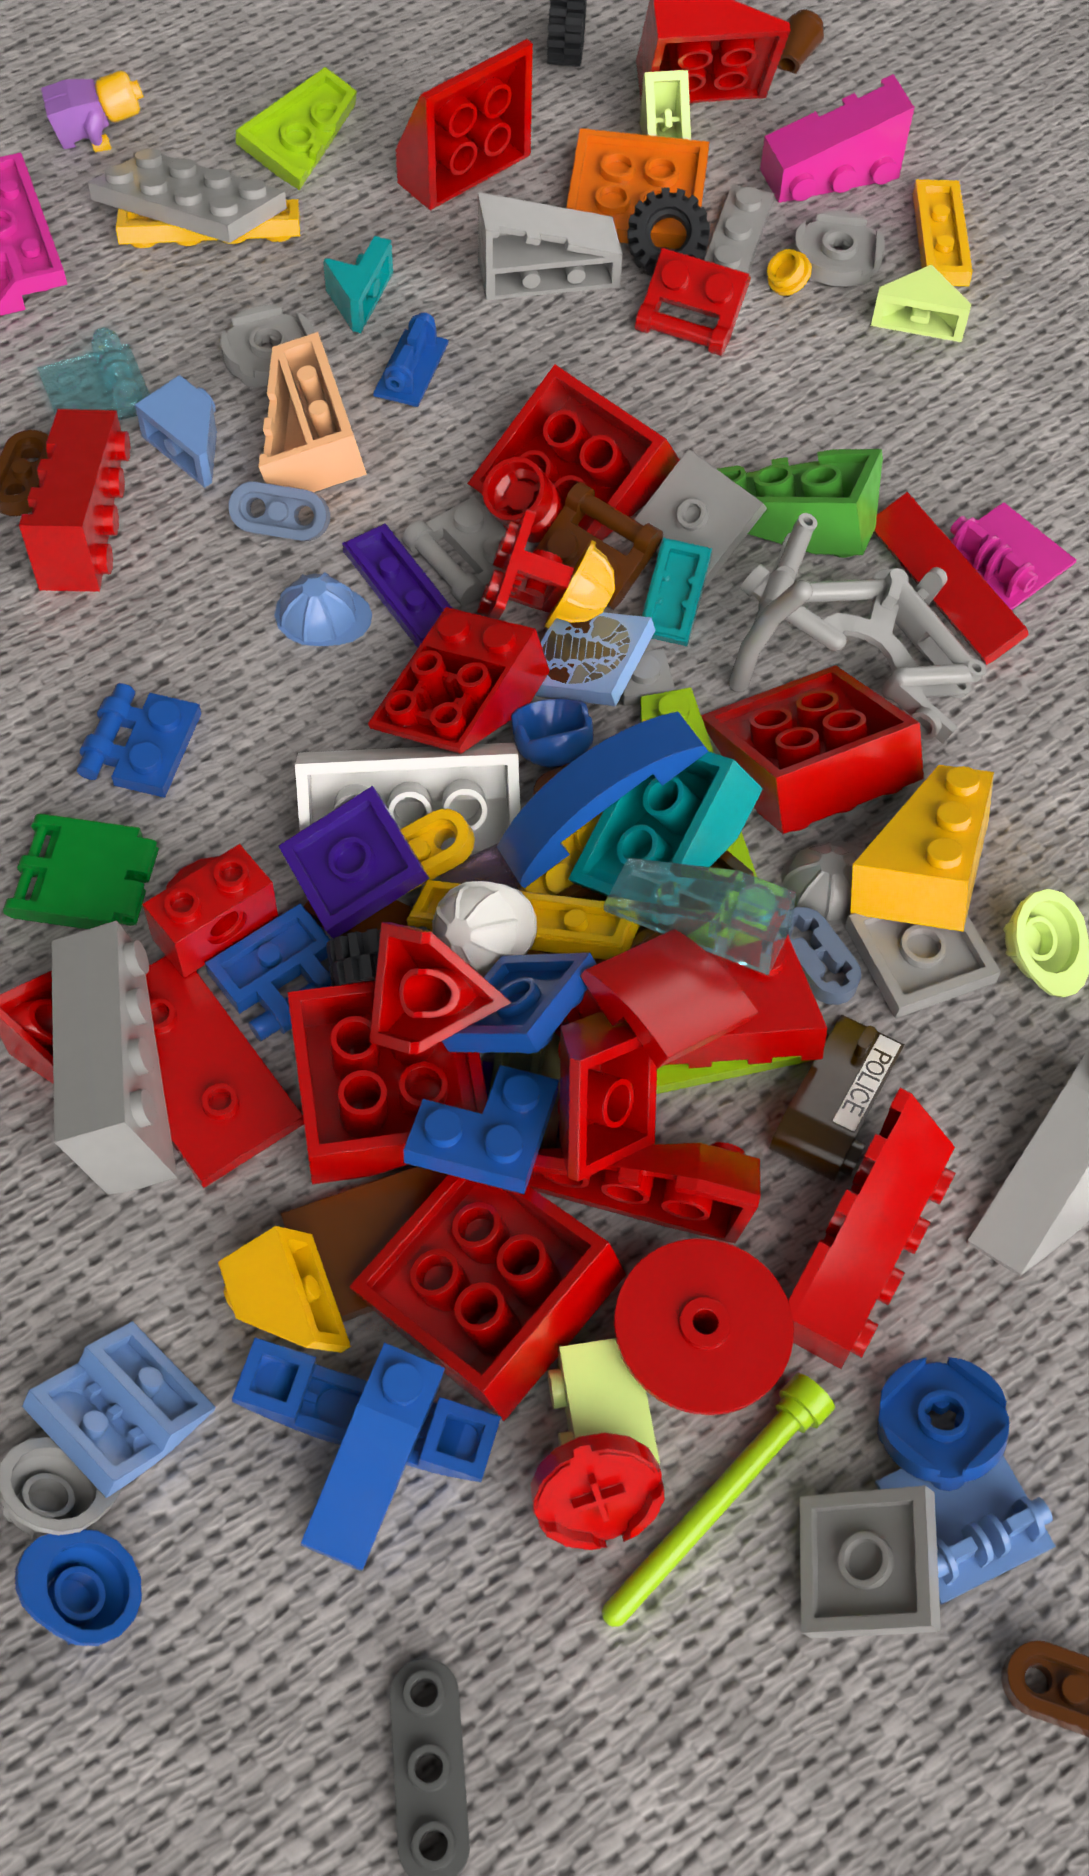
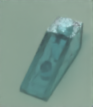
(712, 906)

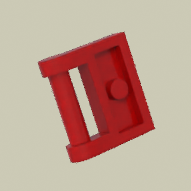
(695, 287)

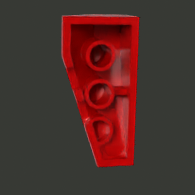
(672, 1185)

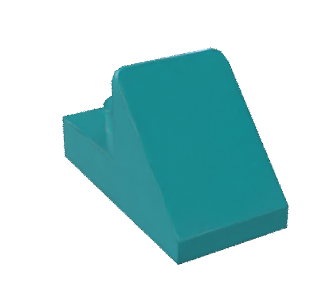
(359, 286)

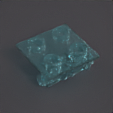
(97, 380)

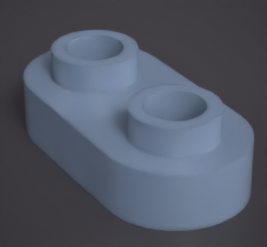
(280, 512)

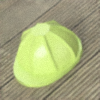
(1049, 942)

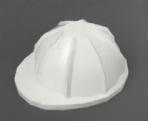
(485, 923)

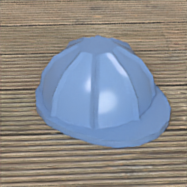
(322, 612)

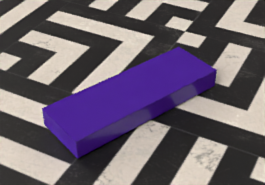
(397, 580)

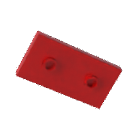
(214, 1083)

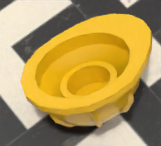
(588, 589)

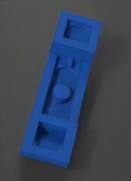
(590, 786)
(321, 1402)

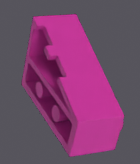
(842, 148)

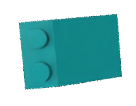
(679, 823)

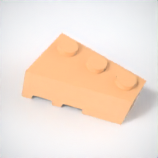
(306, 424)

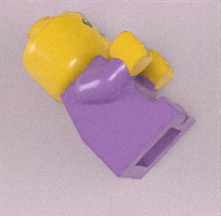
(84, 107)

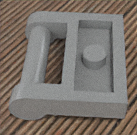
(472, 534)

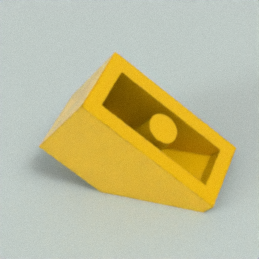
(284, 1290)

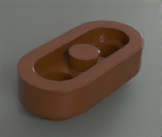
(18, 473)
(1067, 1691)

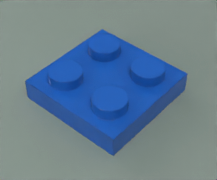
(541, 995)

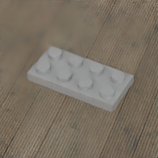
(188, 195)

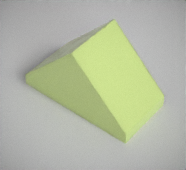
(666, 104)
(922, 305)

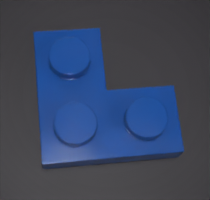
(489, 1146)

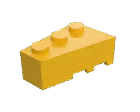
(928, 853)

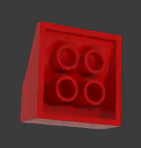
(720, 42)
(468, 128)
(585, 440)
(818, 746)
(365, 1095)
(490, 1285)

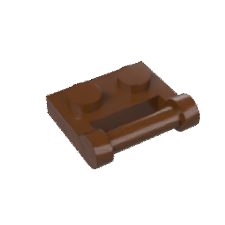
(570, 540)

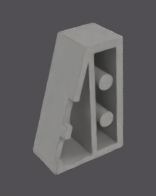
(544, 248)

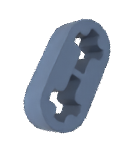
(831, 951)

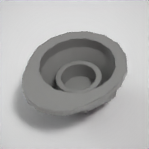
(823, 878)
(47, 1491)

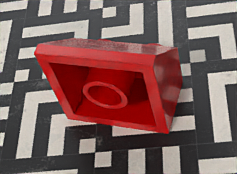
(604, 1095)

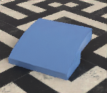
(118, 1408)

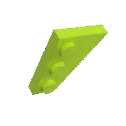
(299, 127)

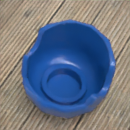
(552, 731)

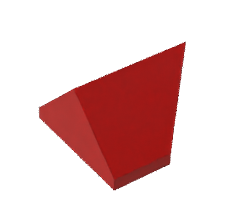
(425, 991)
(28, 1024)

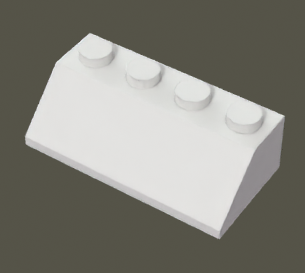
(415, 782)

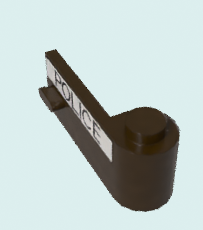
(835, 1100)

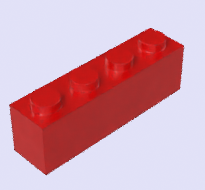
(870, 1231)

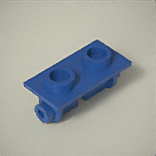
(412, 362)

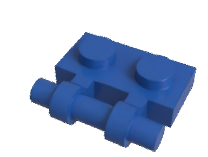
(154, 746)
(267, 961)

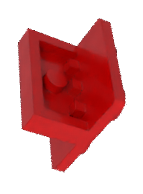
(524, 577)

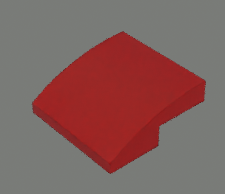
(669, 995)

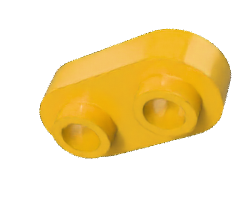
(428, 835)

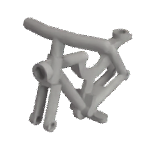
(893, 603)

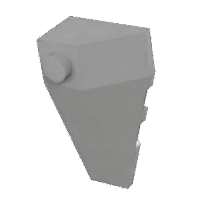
(1048, 1187)

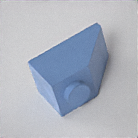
(181, 426)

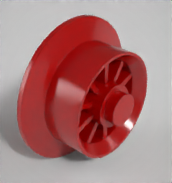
(715, 1291)

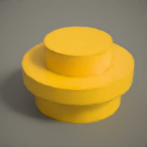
(788, 272)

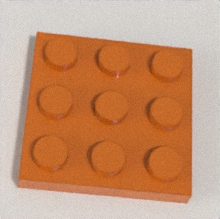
(621, 168)

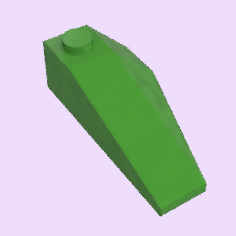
(836, 490)

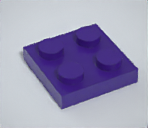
(353, 862)

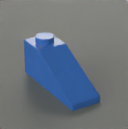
(373, 1456)

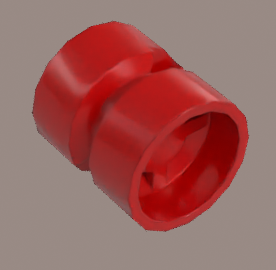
(518, 486)

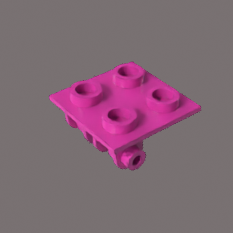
(1010, 553)

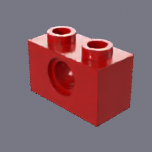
(211, 910)

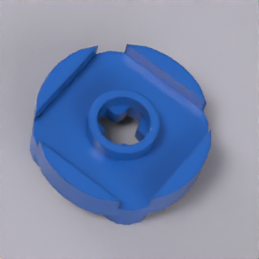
(944, 1455)

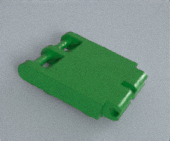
(87, 875)

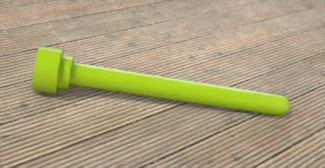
(801, 1406)

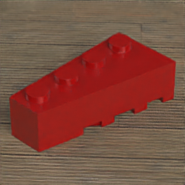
(76, 501)
(785, 1022)

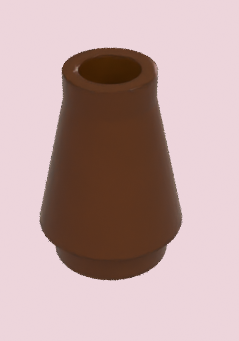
(804, 37)

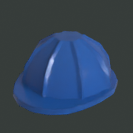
(79, 1586)

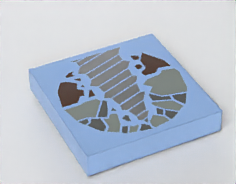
(594, 657)

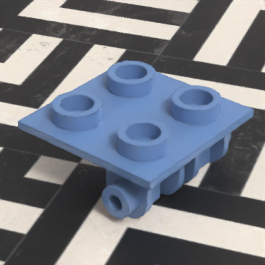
(982, 1527)

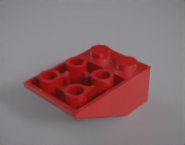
(463, 681)

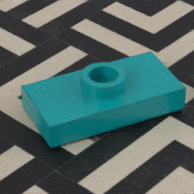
(676, 590)

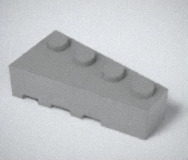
(107, 1062)

